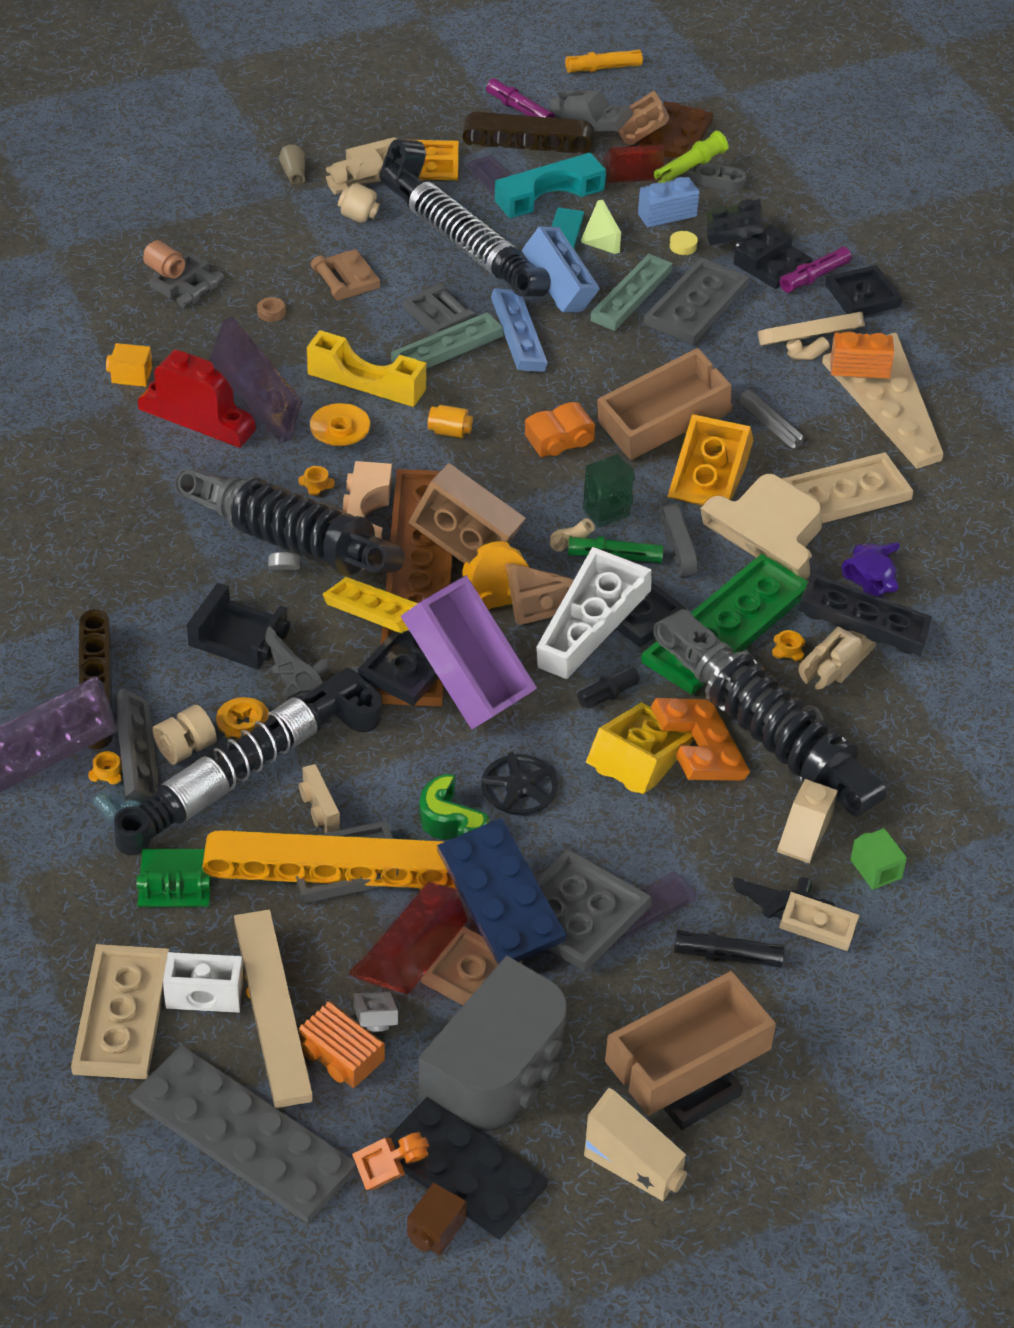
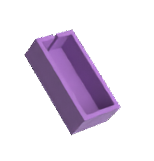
(468, 652)

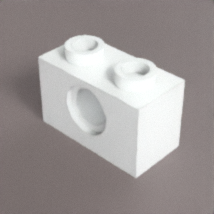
(203, 982)

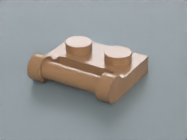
(353, 271)

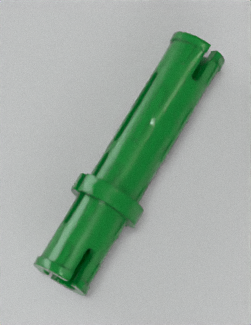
(627, 550)

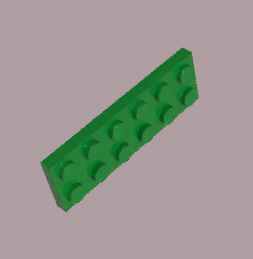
(735, 615)

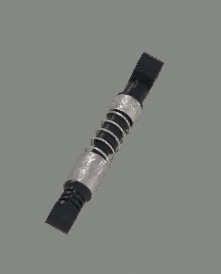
(208, 779)

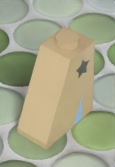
(633, 1147)

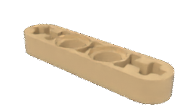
(811, 328)

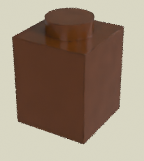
(436, 1219)

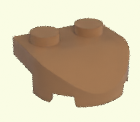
(647, 117)

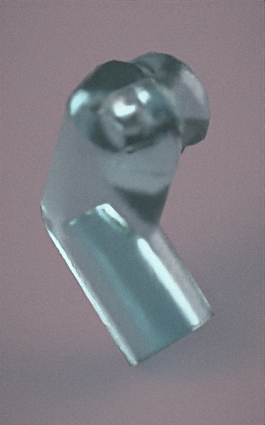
(108, 808)

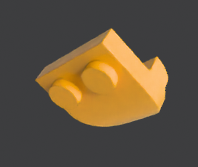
(489, 573)

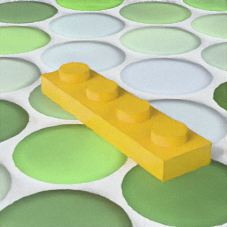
(369, 603)

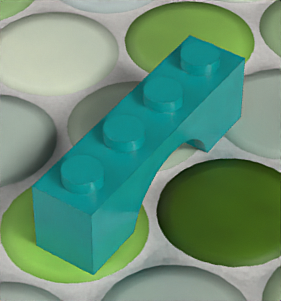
(577, 175)

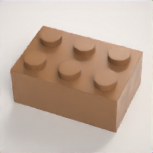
(463, 515)

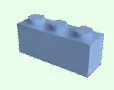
(570, 280)

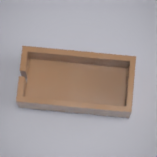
(662, 403)
(689, 1042)

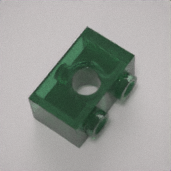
(608, 490)

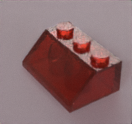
(413, 939)

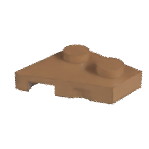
(535, 592)

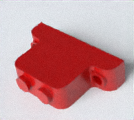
(198, 398)

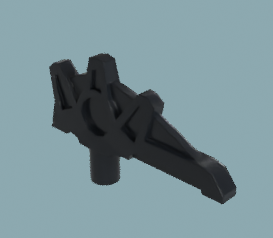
(773, 900)

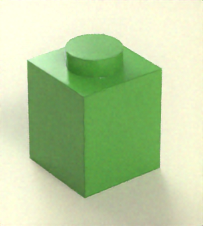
(878, 858)

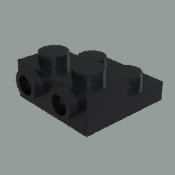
(769, 256)

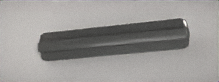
(771, 419)

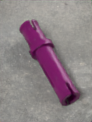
(511, 97)
(807, 273)

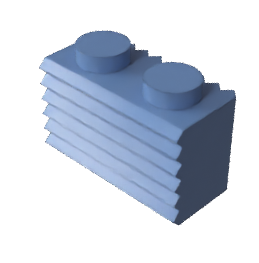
(668, 201)

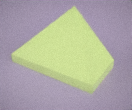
(602, 230)

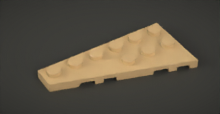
(897, 408)

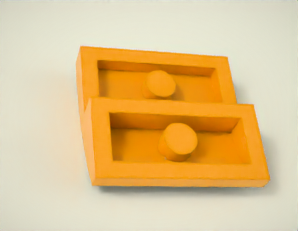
(440, 160)

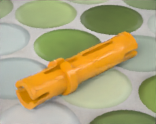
(593, 62)

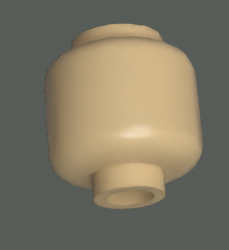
(358, 203)

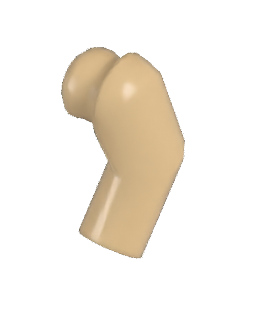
(809, 352)
(560, 538)

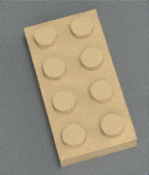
(855, 486)
(120, 1012)

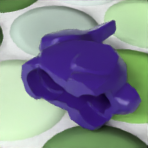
(872, 568)

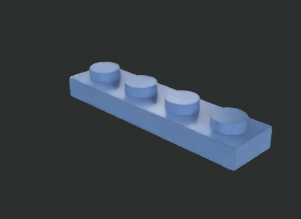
(519, 330)

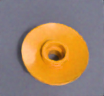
(340, 424)

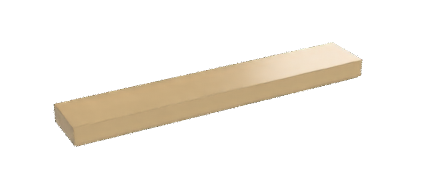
(272, 1009)

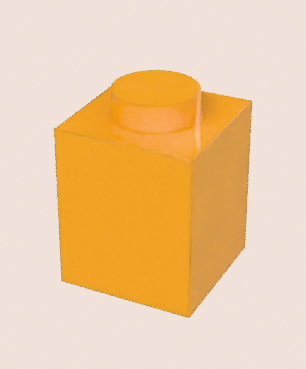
(130, 364)

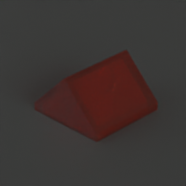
(633, 163)

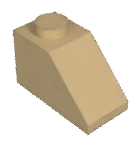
(807, 821)

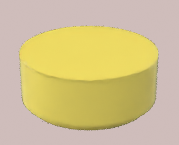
(683, 242)

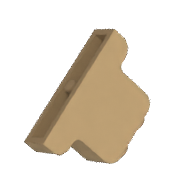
(769, 520)

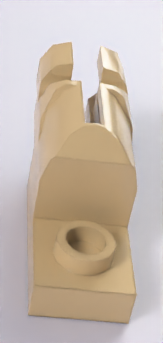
(361, 166)
(835, 657)

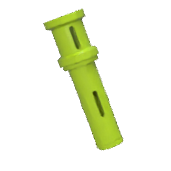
(700, 153)

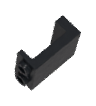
(234, 628)

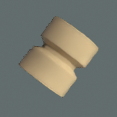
(180, 737)

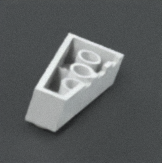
(592, 608)

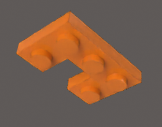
(716, 751)

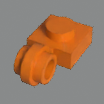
(381, 1161)

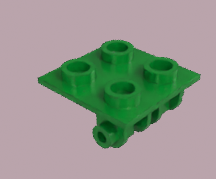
(173, 879)

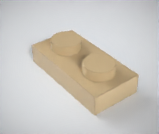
(316, 792)
(819, 921)

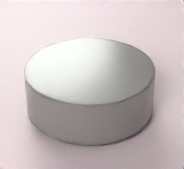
(283, 561)

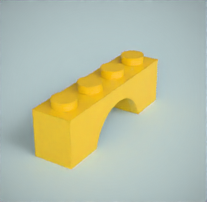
(335, 361)

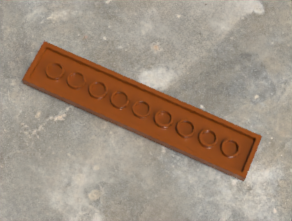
(425, 565)

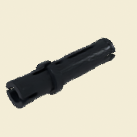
(733, 949)

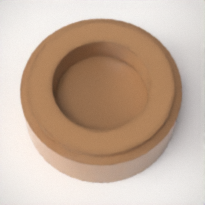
(271, 309)

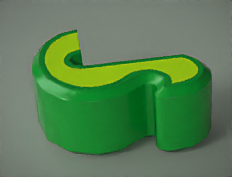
(441, 816)

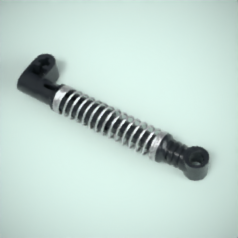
(456, 221)

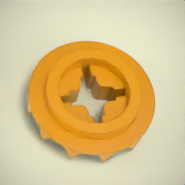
(240, 708)

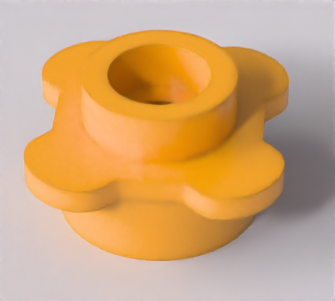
(316, 480)
(788, 645)
(101, 762)

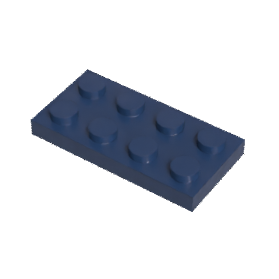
(501, 892)

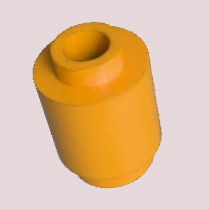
(450, 421)

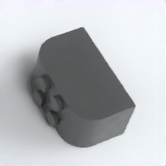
(497, 1048)

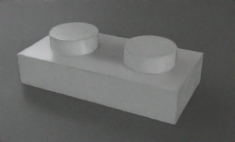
(376, 1010)

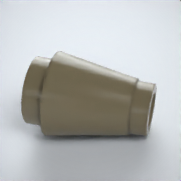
(293, 162)

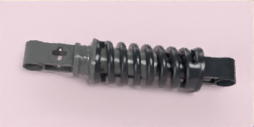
(292, 522)
(751, 698)

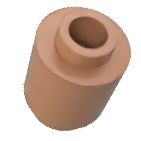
(164, 259)

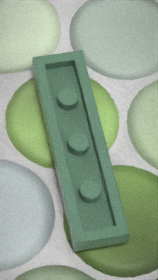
(631, 292)
(452, 341)

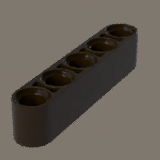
(539, 129)
(96, 656)

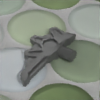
(295, 674)

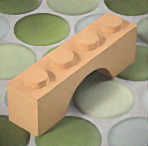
(368, 489)

